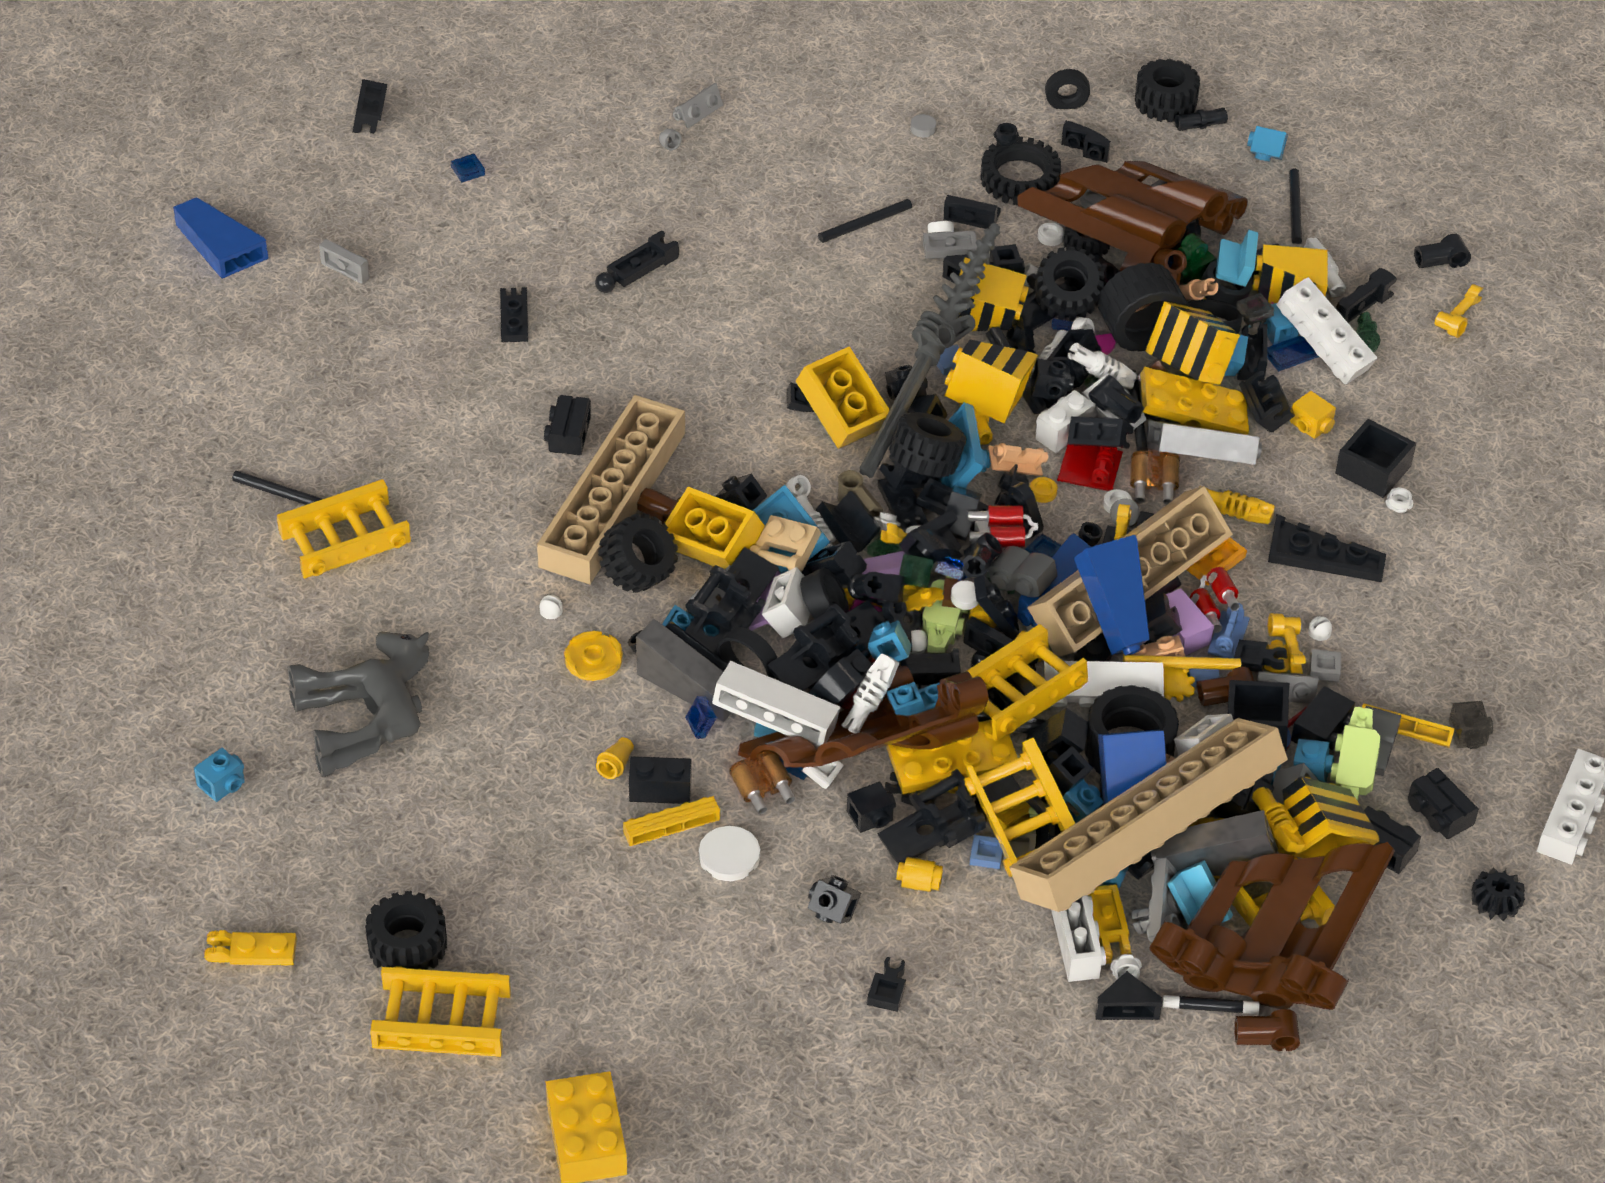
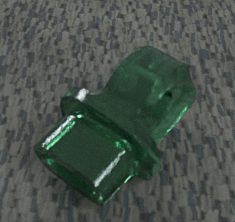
(1367, 331)

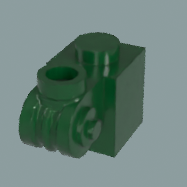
(1197, 258)

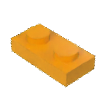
(1224, 555)

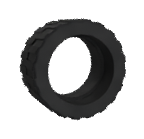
(1129, 292)
(1132, 708)

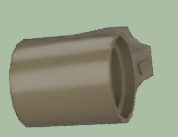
(853, 481)

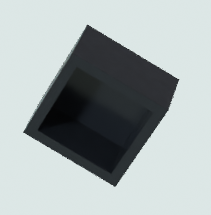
(1375, 458)
(1261, 703)

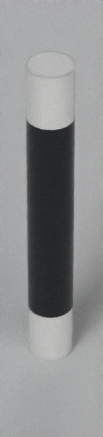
(1210, 1004)

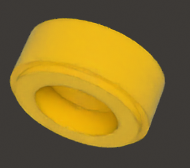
(1044, 489)

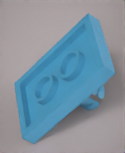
(973, 457)
(786, 506)

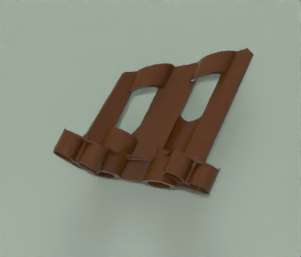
(1135, 214)
(949, 721)
(1277, 956)

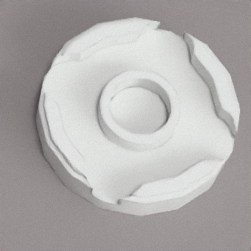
(729, 853)

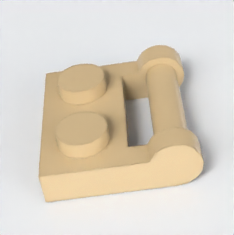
(787, 536)

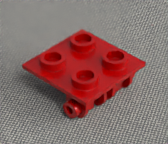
(1090, 466)

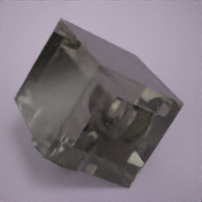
(1470, 724)

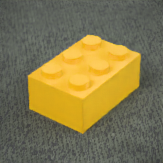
(843, 397)
(712, 528)
(586, 1128)

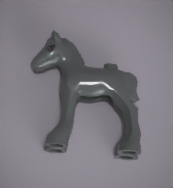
(383, 690)

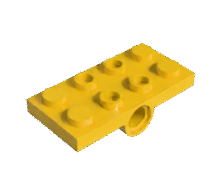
(1193, 402)
(926, 767)

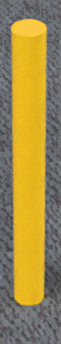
(1187, 662)

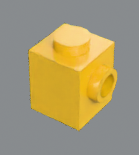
(1313, 415)

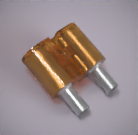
(1154, 471)
(761, 776)

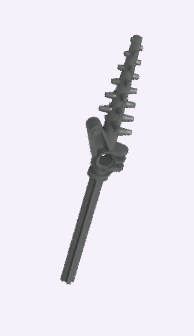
(933, 335)

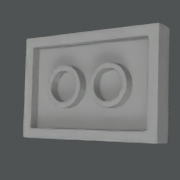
(1162, 904)

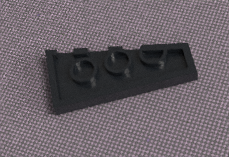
(1309, 550)

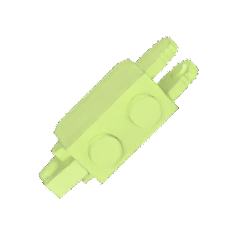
(942, 623)
(1358, 754)

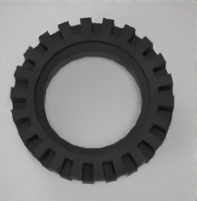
(1021, 151)

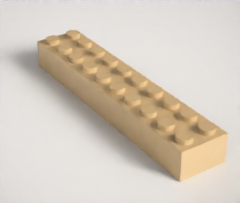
(1148, 814)

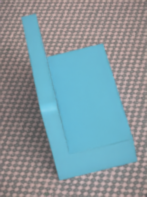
(1237, 260)
(1191, 889)

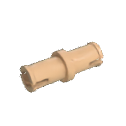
(1198, 289)

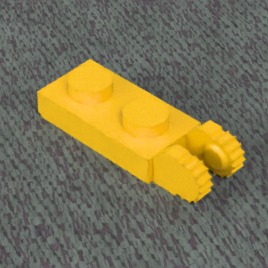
(1111, 920)
(251, 948)

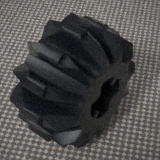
(1498, 894)

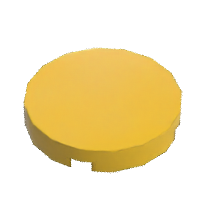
(593, 655)

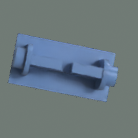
(1233, 628)

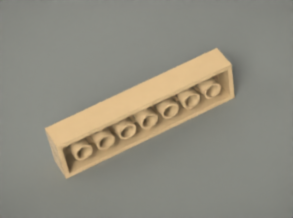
(610, 487)
(1166, 546)

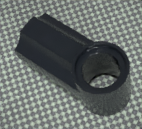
(1449, 251)
(1112, 397)
(980, 555)

